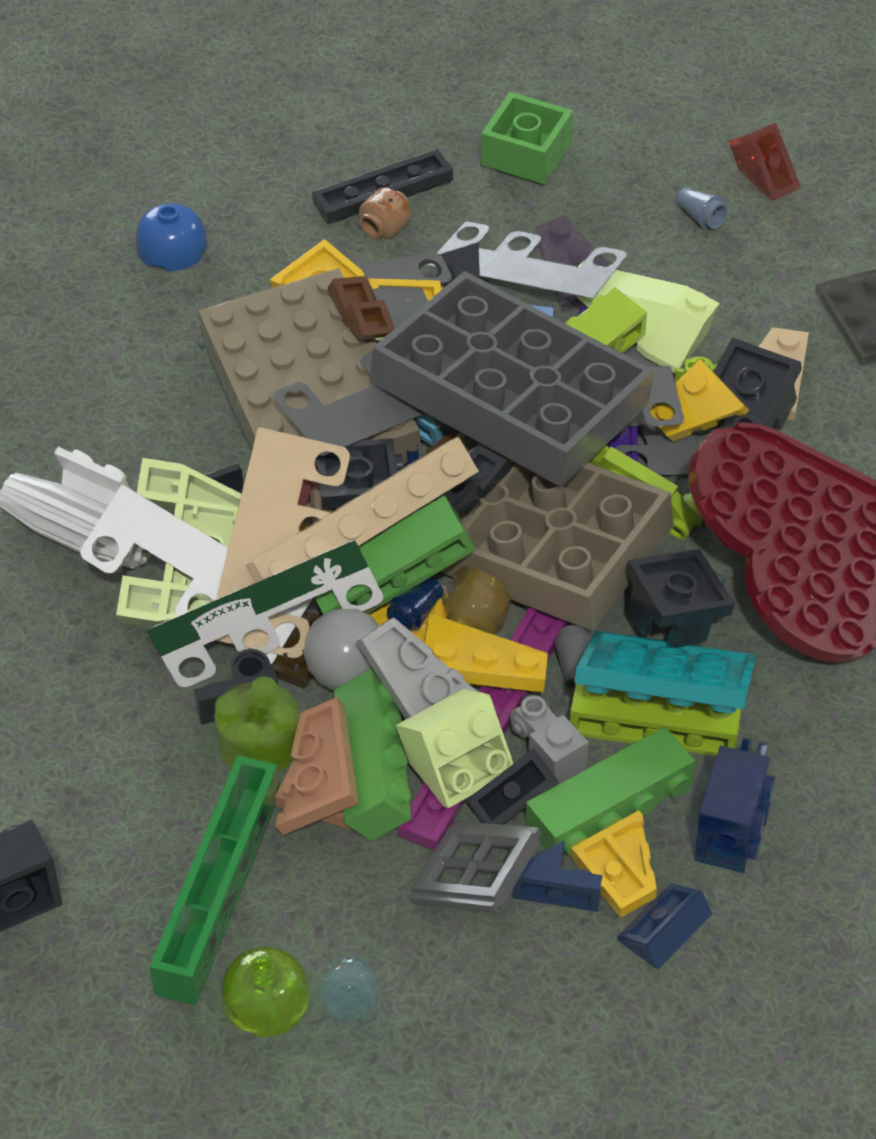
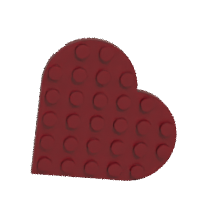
(803, 535)

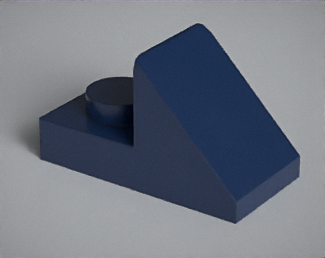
(549, 883)

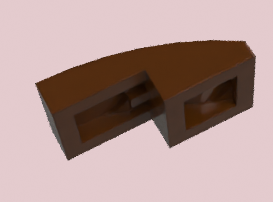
(359, 309)

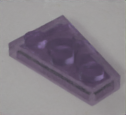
(565, 245)

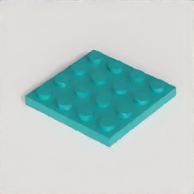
(657, 669)

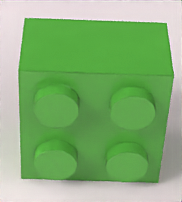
(526, 137)

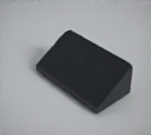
(510, 790)

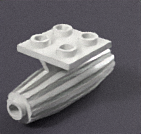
(72, 508)

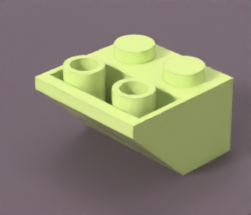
(456, 745)

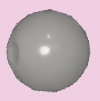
(332, 646)

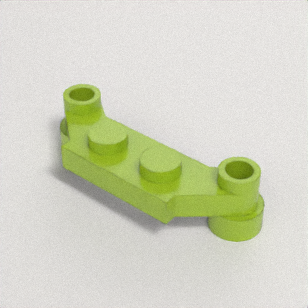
(683, 507)

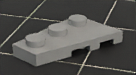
(409, 668)

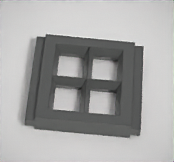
(462, 895)

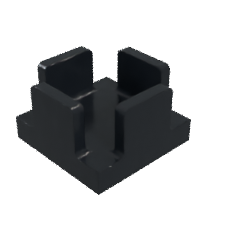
(760, 380)
(677, 593)

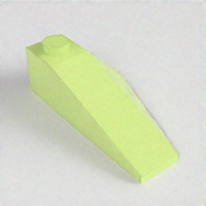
(675, 316)

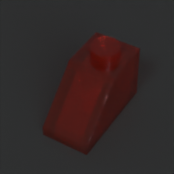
(765, 161)

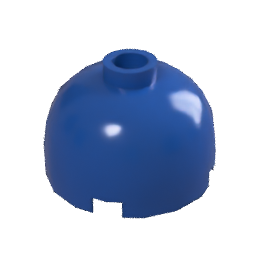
(170, 237)

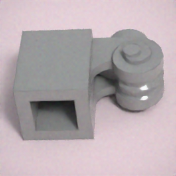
(552, 737)

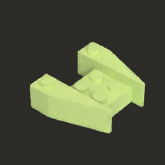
(197, 502)

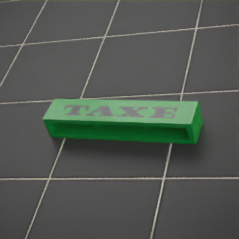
(215, 881)

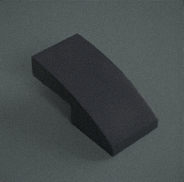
(469, 492)

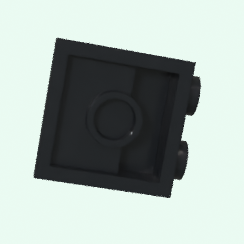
(368, 465)

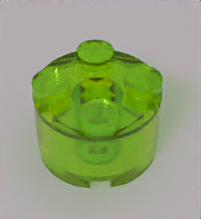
(257, 723)

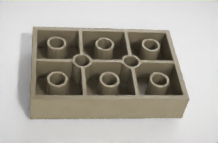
(287, 339)
(566, 543)

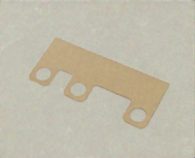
(271, 516)

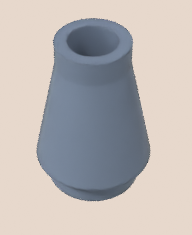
(704, 208)

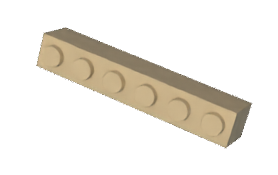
(373, 509)

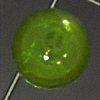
(265, 991)

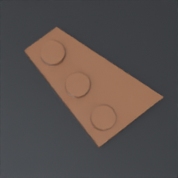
(322, 768)

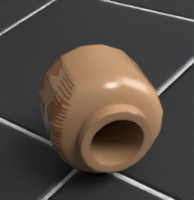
(384, 213)

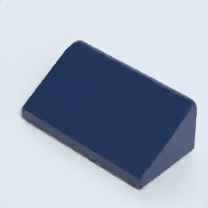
(666, 924)

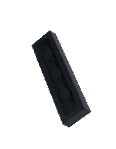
(404, 176)

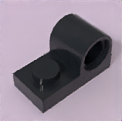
(245, 668)

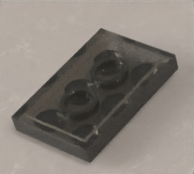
(853, 310)

